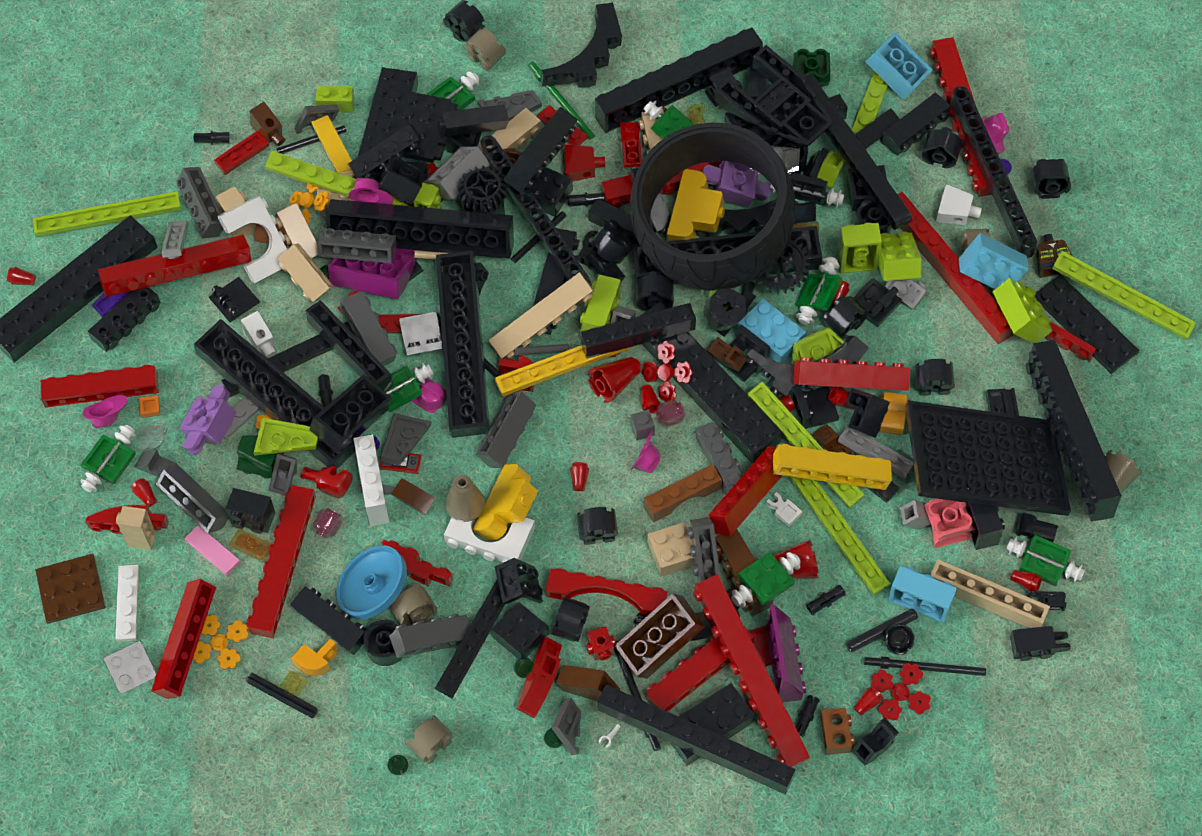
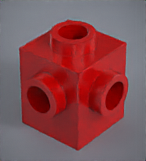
(600, 644)

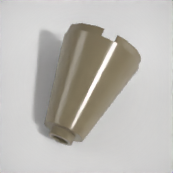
(1122, 469)
(464, 499)

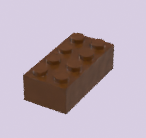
(735, 557)
(659, 636)

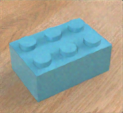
(899, 65)
(992, 262)
(773, 329)
(922, 593)

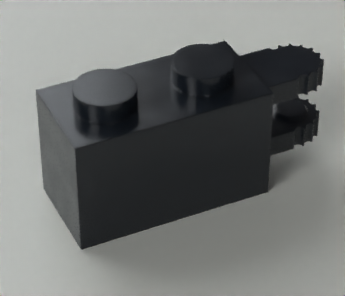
(1037, 642)

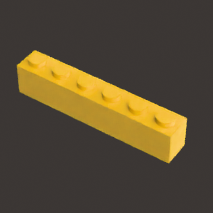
(832, 467)

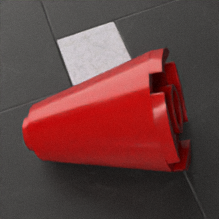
(613, 377)
(807, 557)

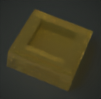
(293, 683)

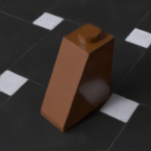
(584, 681)

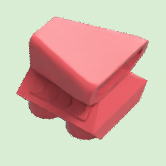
(949, 522)

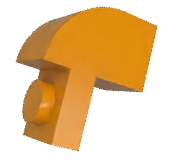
(315, 663)

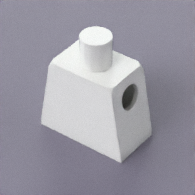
(956, 207)
(258, 334)

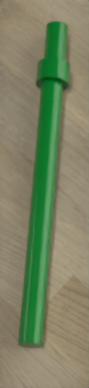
(562, 101)

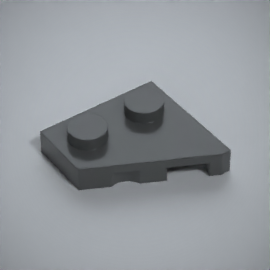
(312, 113)
(568, 725)

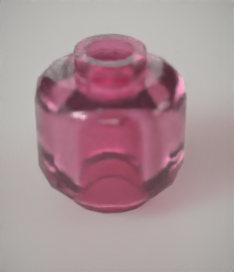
(671, 413)
(327, 523)

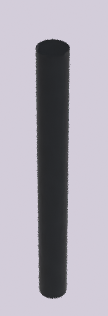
(304, 142)
(527, 247)

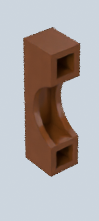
(667, 499)

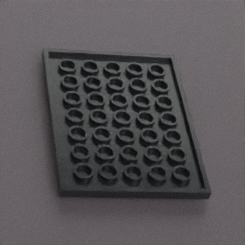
(986, 458)

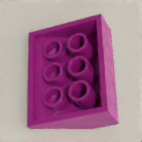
(374, 277)
(784, 656)

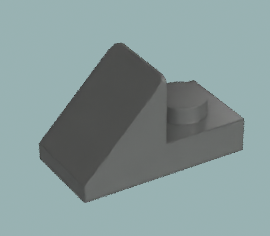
(153, 463)
(283, 474)

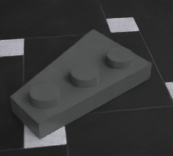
(515, 103)
(403, 437)

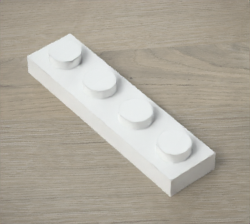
(127, 603)

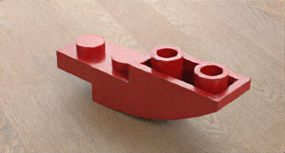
(630, 144)
(107, 519)
(420, 571)
(541, 678)

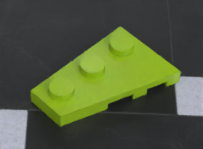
(283, 437)

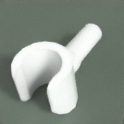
(609, 737)

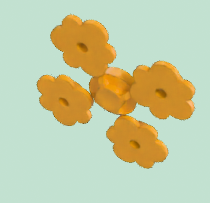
(306, 200)
(220, 642)

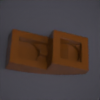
(726, 354)
(828, 440)
(413, 496)

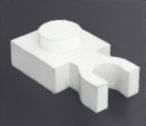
(785, 511)

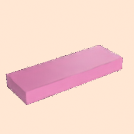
(212, 550)

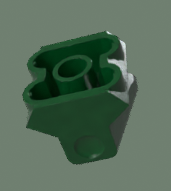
(814, 62)
(250, 464)

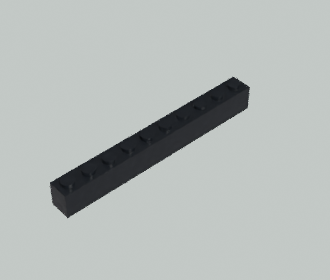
(696, 739)

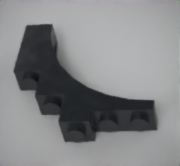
(596, 55)
(742, 220)
(782, 374)

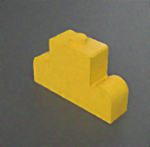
(695, 207)
(506, 503)

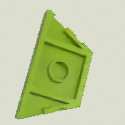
(816, 345)

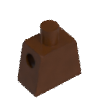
(265, 122)

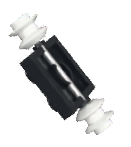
(814, 190)

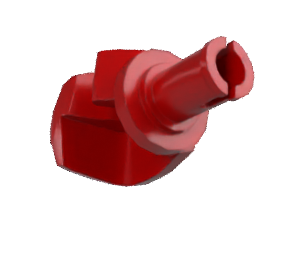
(329, 481)

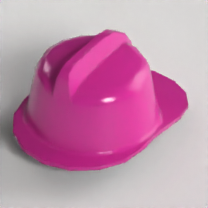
(997, 130)
(367, 191)
(433, 396)
(106, 411)
(648, 457)

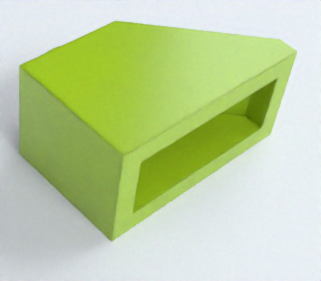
(831, 168)

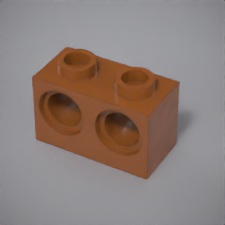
(833, 731)

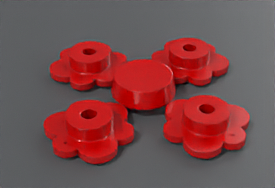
(665, 371)
(901, 692)

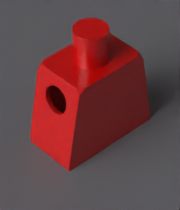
(581, 162)

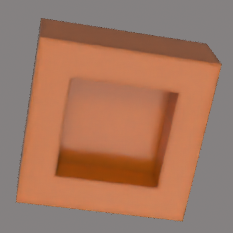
(149, 406)

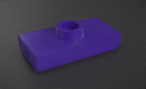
(105, 304)

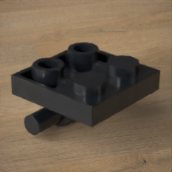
(878, 301)

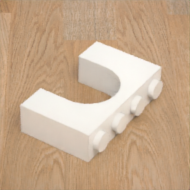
(256, 212)
(371, 480)
(511, 546)

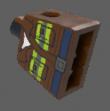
(1048, 253)

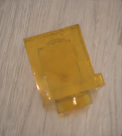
(696, 112)

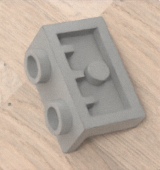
(909, 291)

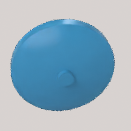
(371, 582)

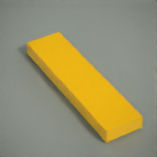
(332, 144)

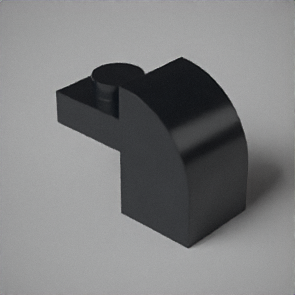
(876, 742)

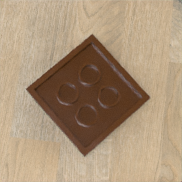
(70, 588)

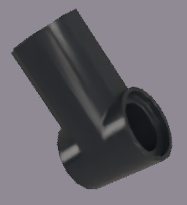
(1030, 526)

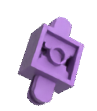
(735, 174)
(207, 420)

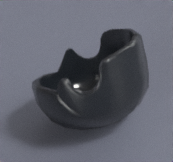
(899, 633)

